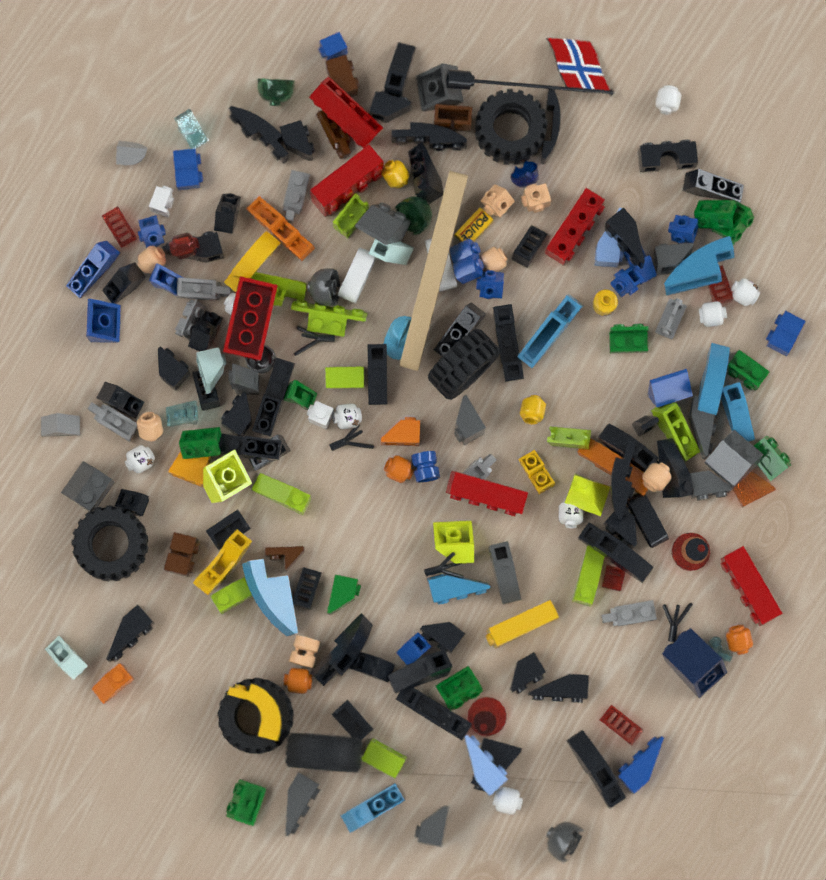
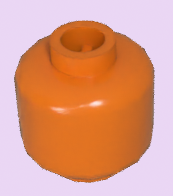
(398, 469)
(739, 639)
(298, 681)

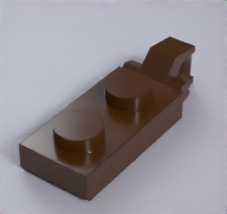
(336, 137)

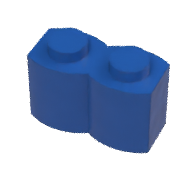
(186, 169)
(466, 261)
(785, 333)

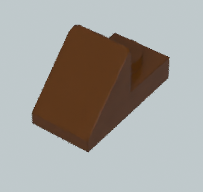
(291, 554)

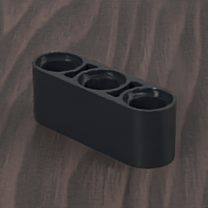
(647, 520)

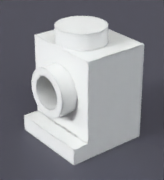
(161, 201)

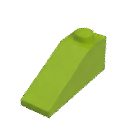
(675, 426)
(282, 493)
(588, 577)
(231, 595)

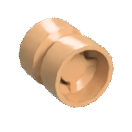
(304, 644)

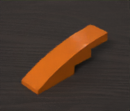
(280, 228)
(604, 458)

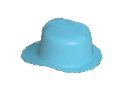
(397, 336)

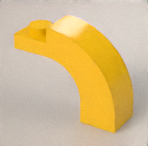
(253, 259)
(223, 563)
(270, 713)

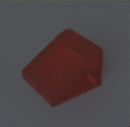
(613, 578)

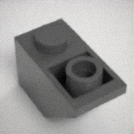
(670, 256)
(708, 484)

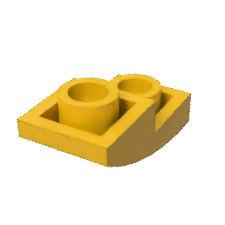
(536, 472)

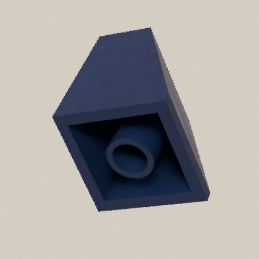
(695, 662)

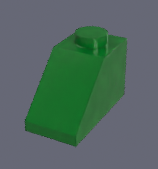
(342, 593)

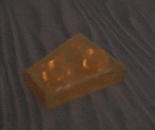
(752, 489)

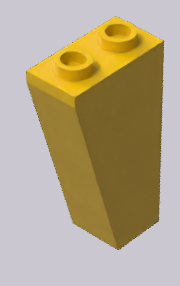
(521, 624)

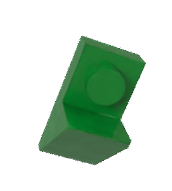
(300, 394)

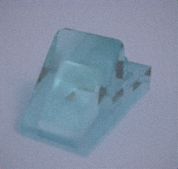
(190, 129)
(182, 414)

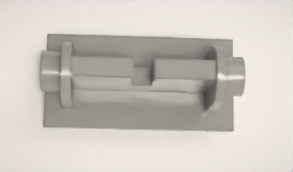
(193, 312)
(671, 318)

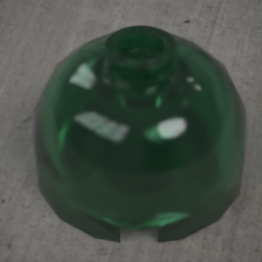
(275, 90)
(416, 211)

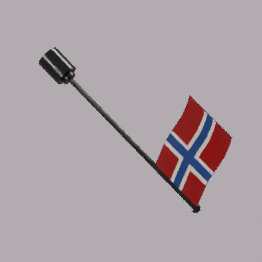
(575, 62)

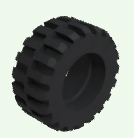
(517, 104)
(463, 364)
(88, 529)
(236, 735)

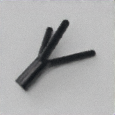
(318, 338)
(346, 441)
(442, 568)
(676, 621)

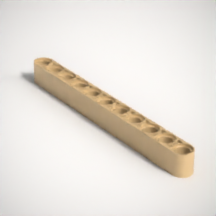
(433, 271)

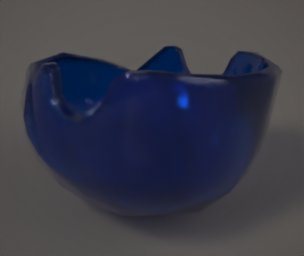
(525, 175)

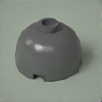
(324, 286)
(563, 840)

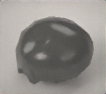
(267, 361)

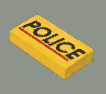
(474, 226)

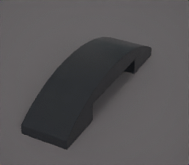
(552, 105)
(507, 342)
(434, 712)

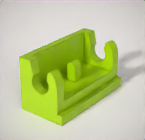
(350, 215)
(344, 377)
(569, 437)
(383, 758)

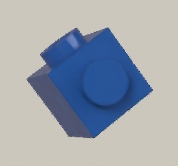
(333, 46)
(410, 652)

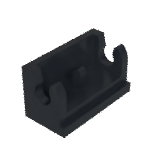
(226, 527)
(352, 721)

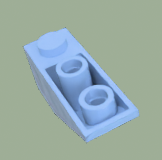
(608, 252)
(484, 770)

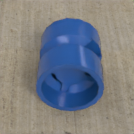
(425, 466)

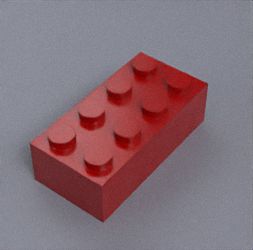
(347, 180)
(250, 318)

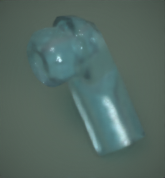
(715, 644)

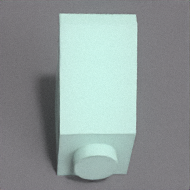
(211, 367)
(66, 657)

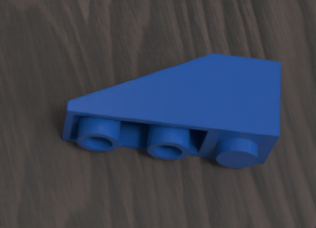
(93, 267)
(640, 769)

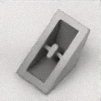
(60, 425)

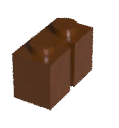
(341, 73)
(453, 116)
(181, 555)

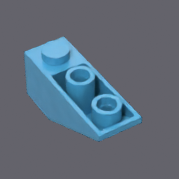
(737, 410)
(446, 587)
(372, 808)

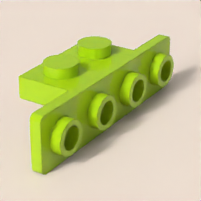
(285, 287)
(326, 318)

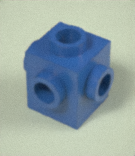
(683, 229)
(151, 231)
(490, 284)
(624, 284)

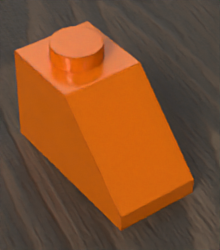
(404, 433)
(112, 683)

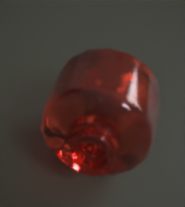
(184, 245)

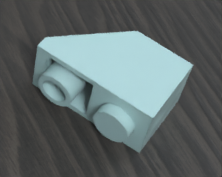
(393, 253)

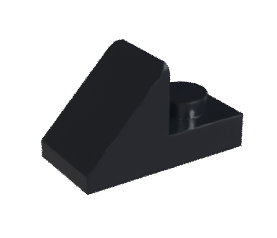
(132, 501)

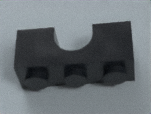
(682, 152)

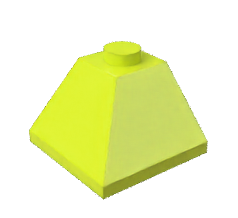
(225, 477)
(587, 494)
(456, 538)

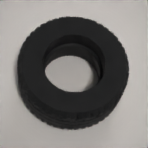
(323, 752)

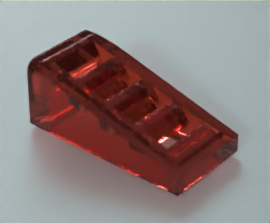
(111, 213)
(722, 299)
(604, 719)

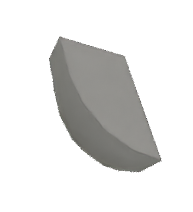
(130, 153)

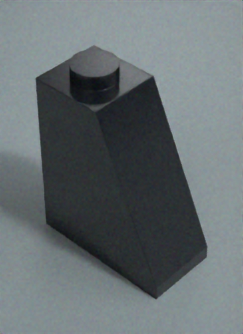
(502, 753)

